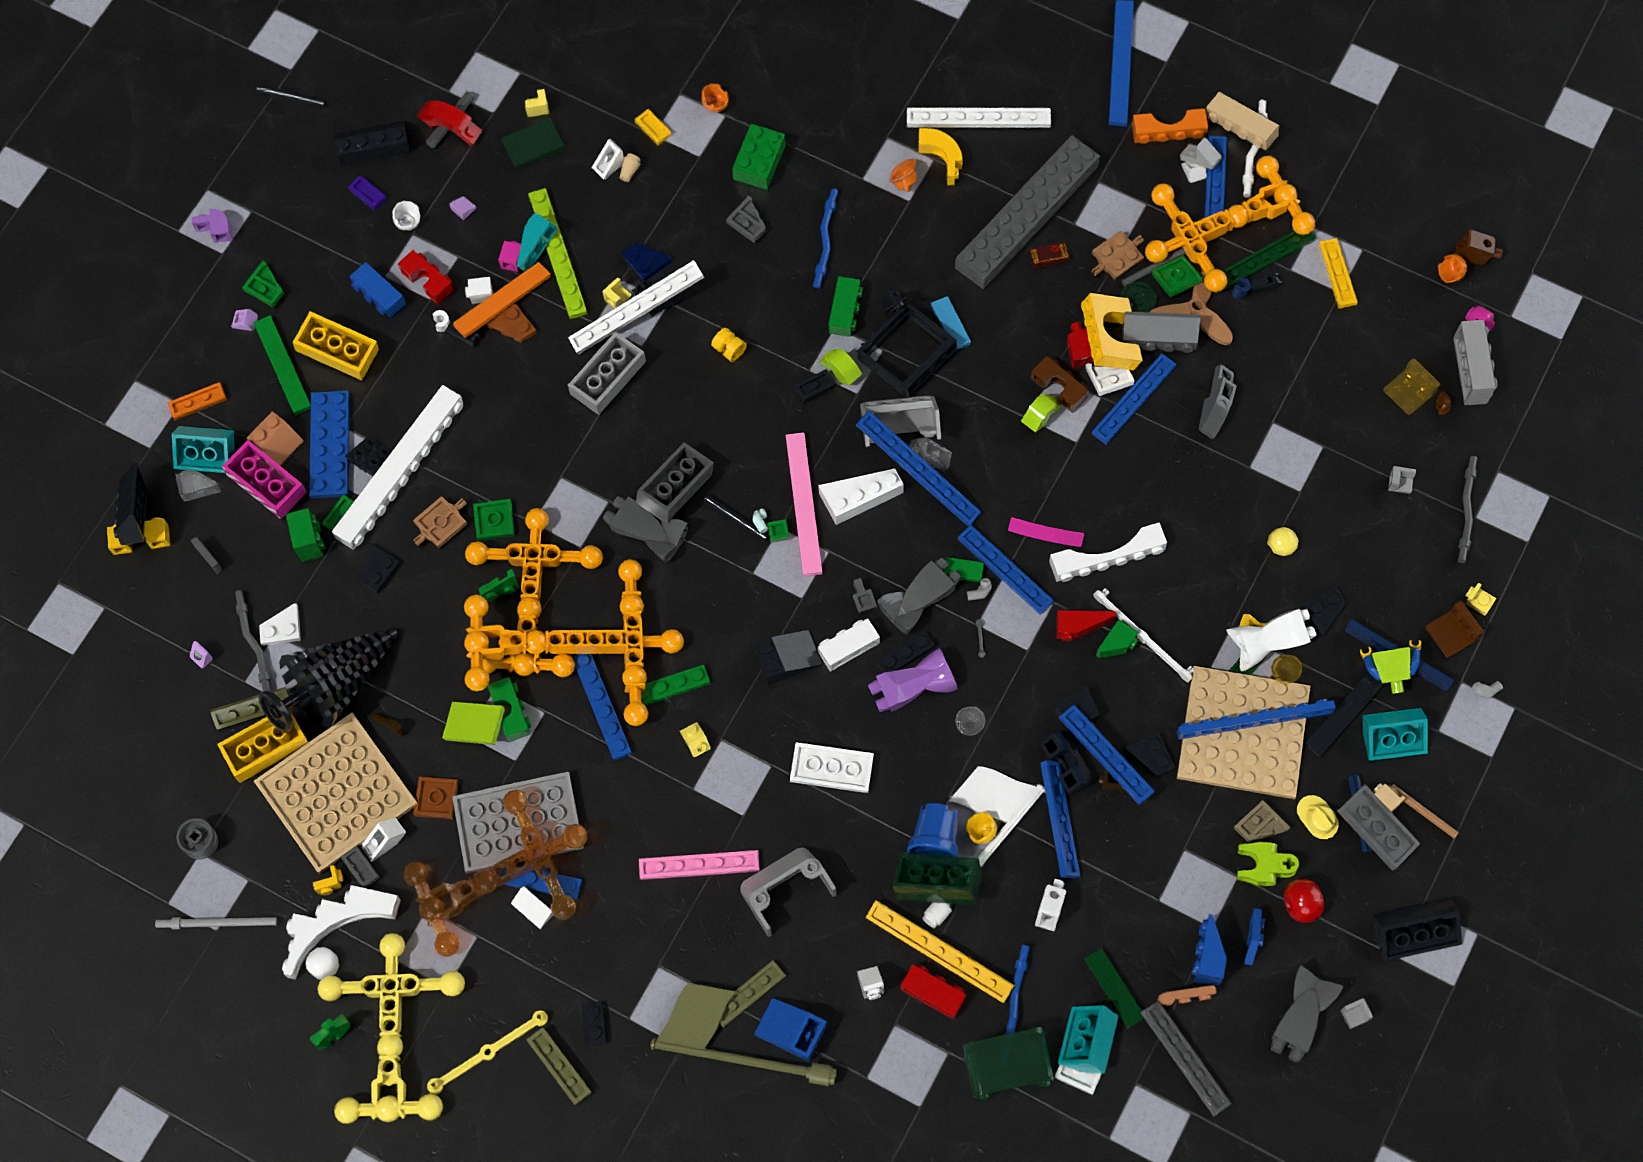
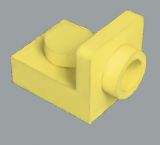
(1479, 599)

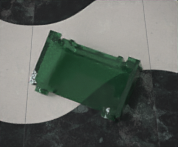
(1007, 1062)

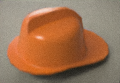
(904, 175)

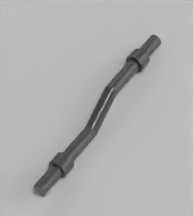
(1465, 542)
(242, 610)

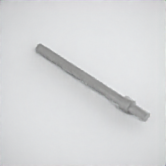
(177, 922)

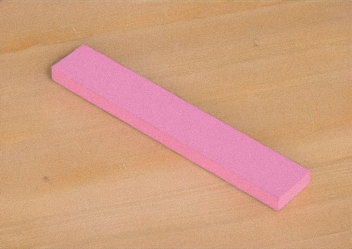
(699, 865)

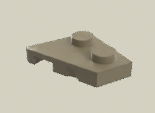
(1260, 823)

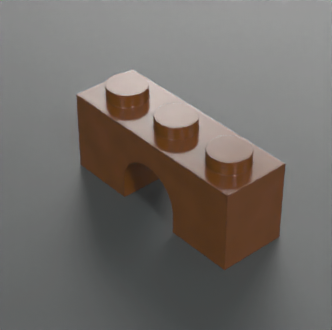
(1050, 372)

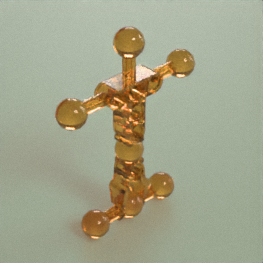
(486, 880)

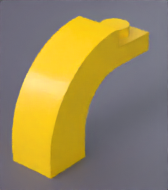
(943, 145)

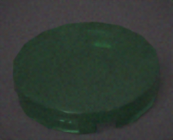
(1140, 296)

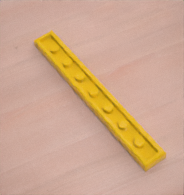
(940, 951)

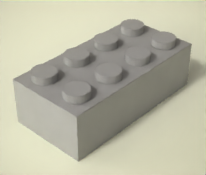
(1474, 362)
(607, 373)

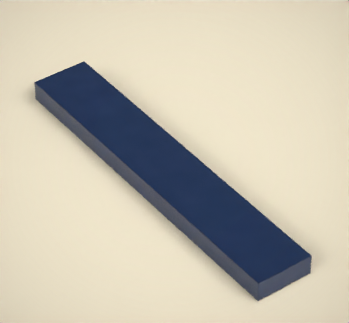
(1381, 644)

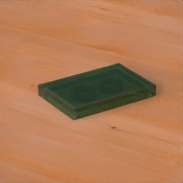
(532, 143)

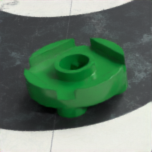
(330, 1030)

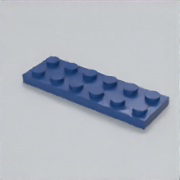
(329, 444)

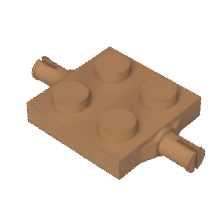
(1117, 255)
(440, 522)

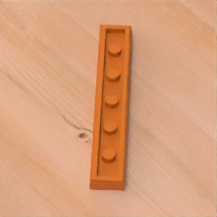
(501, 300)

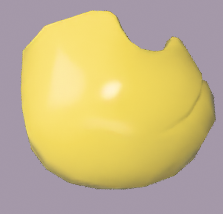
(1283, 541)

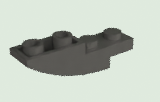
(1218, 404)

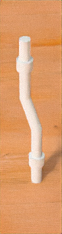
(1248, 178)

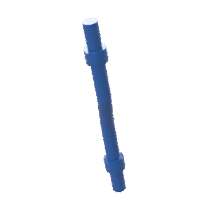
(821, 269)
(1020, 966)

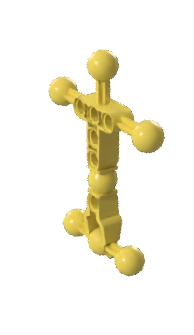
(390, 1044)

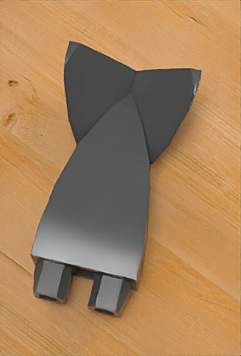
(640, 524)
(926, 589)
(1300, 1021)

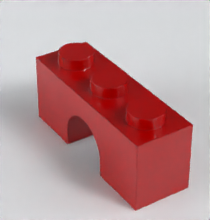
(416, 266)

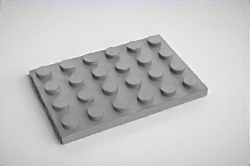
(493, 834)

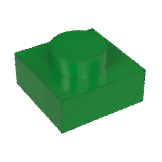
(778, 530)

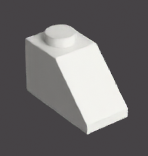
(382, 838)

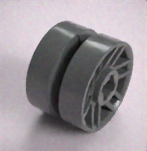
(197, 839)

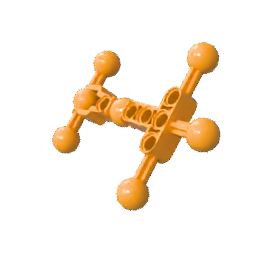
(1235, 216)
(529, 606)

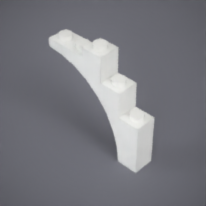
(308, 931)

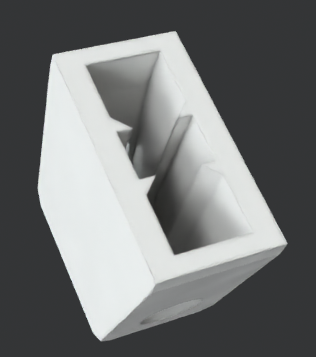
(1051, 905)

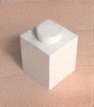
(479, 289)

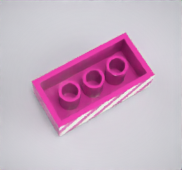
(264, 479)

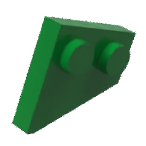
(264, 286)
(499, 587)

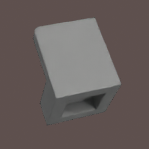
(1401, 479)
(1356, 1013)

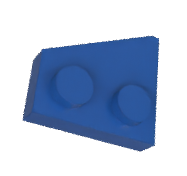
(1254, 937)

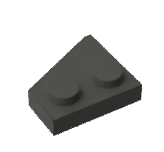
(747, 220)

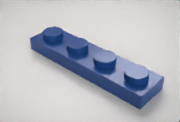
(531, 881)

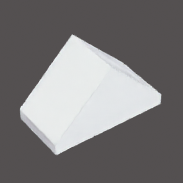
(609, 160)

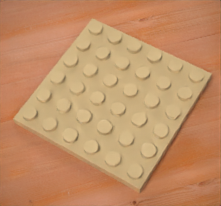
(1245, 759)
(335, 792)

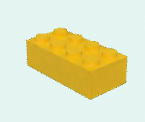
(335, 345)
(260, 747)

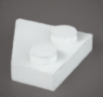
(1109, 379)
(281, 628)

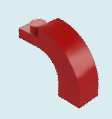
(443, 114)

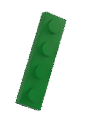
(674, 685)

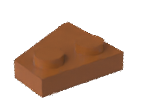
(513, 324)

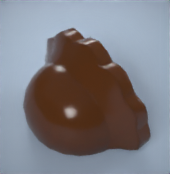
(1443, 403)

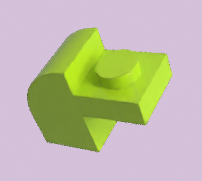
(841, 365)
(1040, 411)

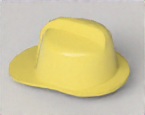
(1317, 816)

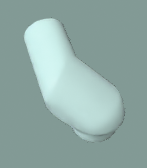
(758, 517)

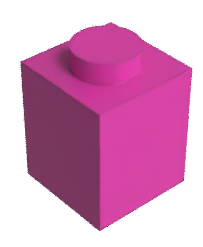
(509, 256)

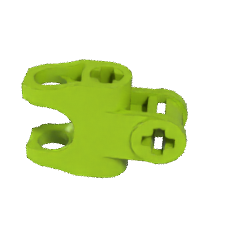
(1268, 864)

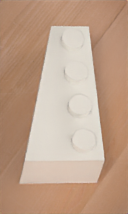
(858, 494)

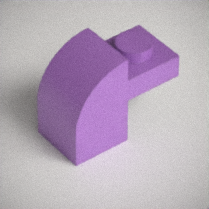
(215, 223)

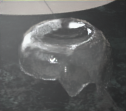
(970, 721)

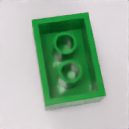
(759, 156)

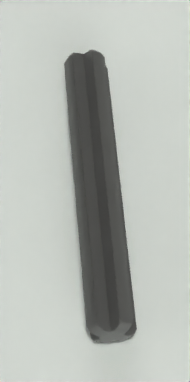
(440, 131)

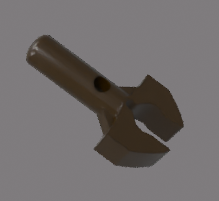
(391, 724)

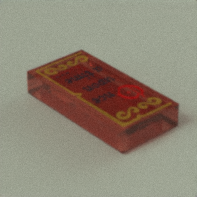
(1049, 254)

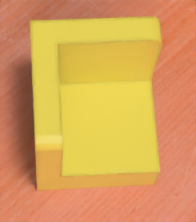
(538, 105)
(616, 294)

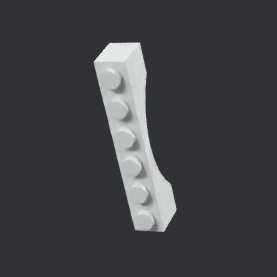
(1071, 563)

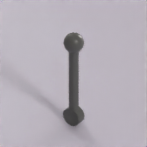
(979, 623)

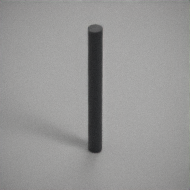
(289, 95)
(735, 517)

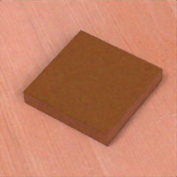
(435, 797)

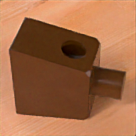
(1477, 248)

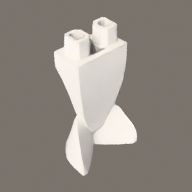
(1277, 634)

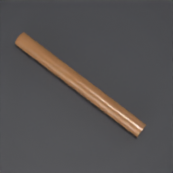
(1426, 813)

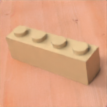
(1242, 121)

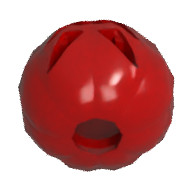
(1303, 900)

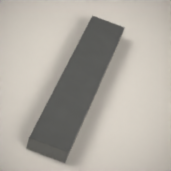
(1186, 1058)

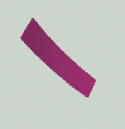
(1045, 533)

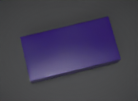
(367, 192)

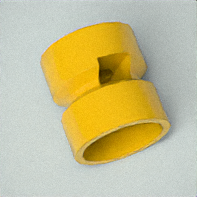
(728, 344)

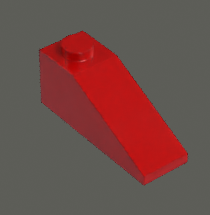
(1075, 624)

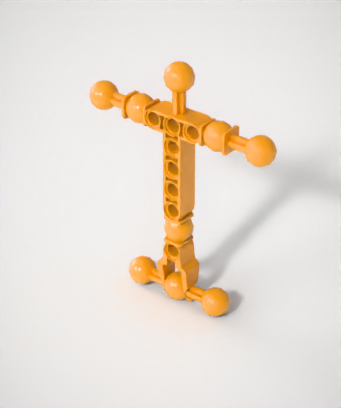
(537, 642)

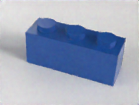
(377, 290)

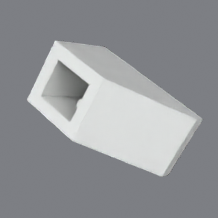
(871, 983)

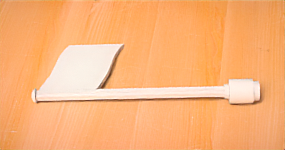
(1002, 799)

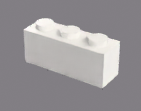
(848, 644)

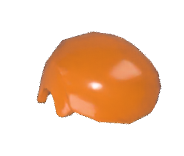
(714, 98)
(1452, 268)

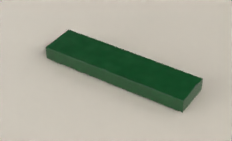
(1114, 988)

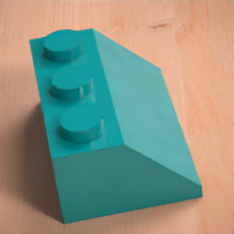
(202, 448)
(1395, 734)
(1088, 1039)

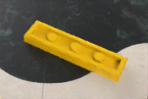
(1337, 273)

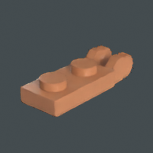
(1185, 995)

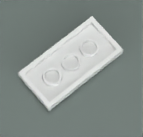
(831, 767)

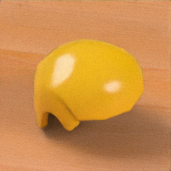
(981, 828)

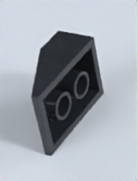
(786, 655)

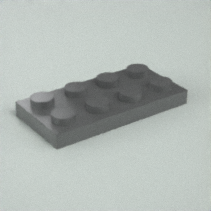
(1378, 827)

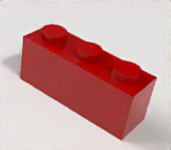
(933, 991)

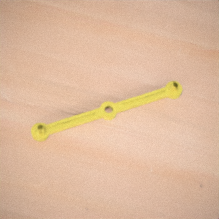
(436, 1085)

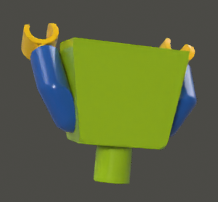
(1393, 665)

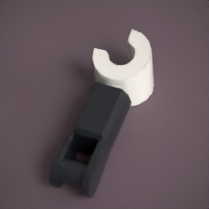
(448, 326)

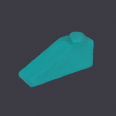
(535, 238)

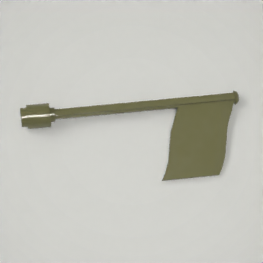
(696, 1021)

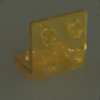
(1412, 387)

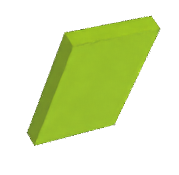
(473, 723)

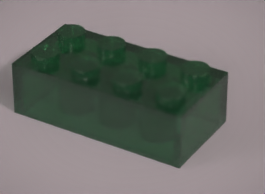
(937, 879)

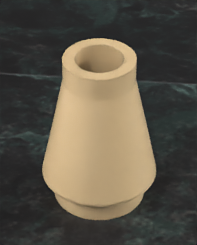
(629, 167)

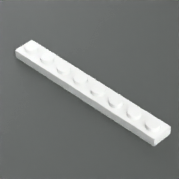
(979, 117)
(636, 307)

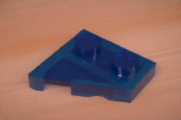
(645, 260)

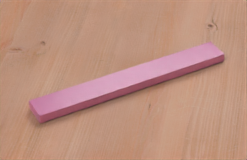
(803, 504)

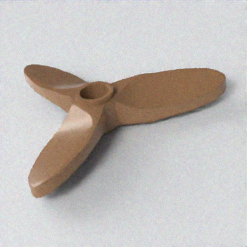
(1209, 321)

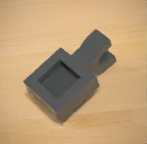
(864, 598)

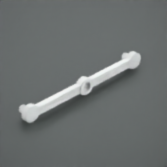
(1185, 674)

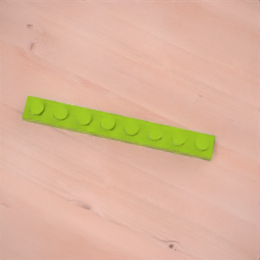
(559, 258)

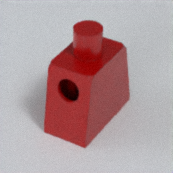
(1079, 346)

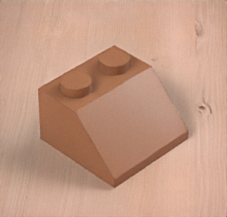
(275, 438)

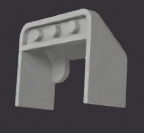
(906, 415)
(756, 887)

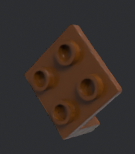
(1455, 630)

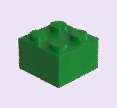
(305, 534)

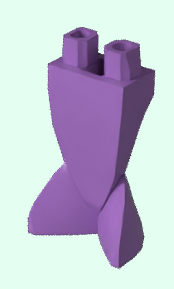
(907, 684)

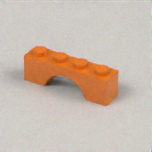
(1148, 129)

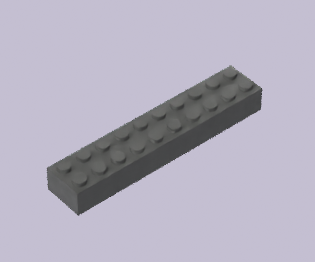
(1027, 212)

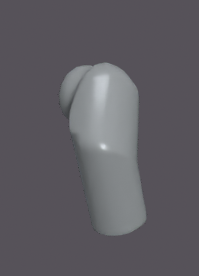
(982, 591)
(1485, 690)

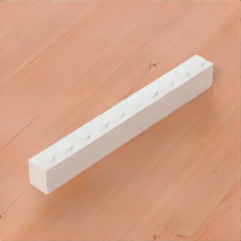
(398, 467)

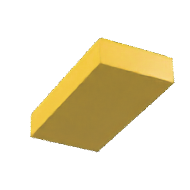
(653, 127)

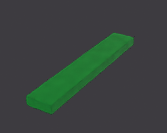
(282, 365)

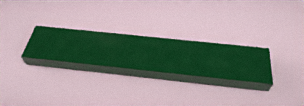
(1266, 257)

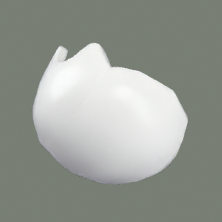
(406, 215)
(322, 962)

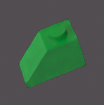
(1118, 641)

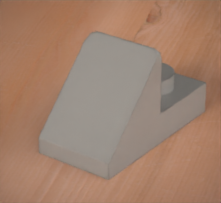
(1202, 154)

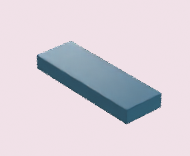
(950, 321)

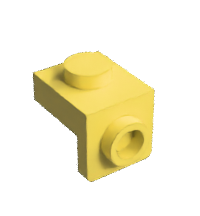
(695, 739)

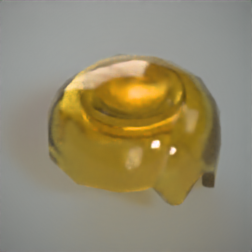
(1286, 669)

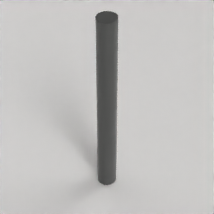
(1140, 274)

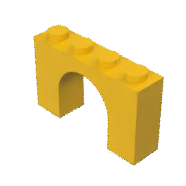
(1104, 349)

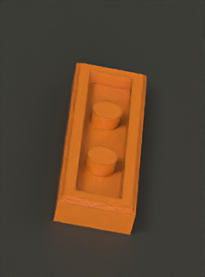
(197, 401)

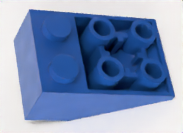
(1211, 959)
(791, 1029)

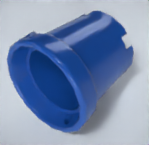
(935, 831)

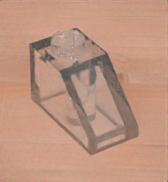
(932, 452)
(195, 485)

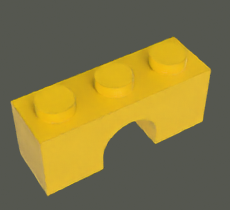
(155, 532)

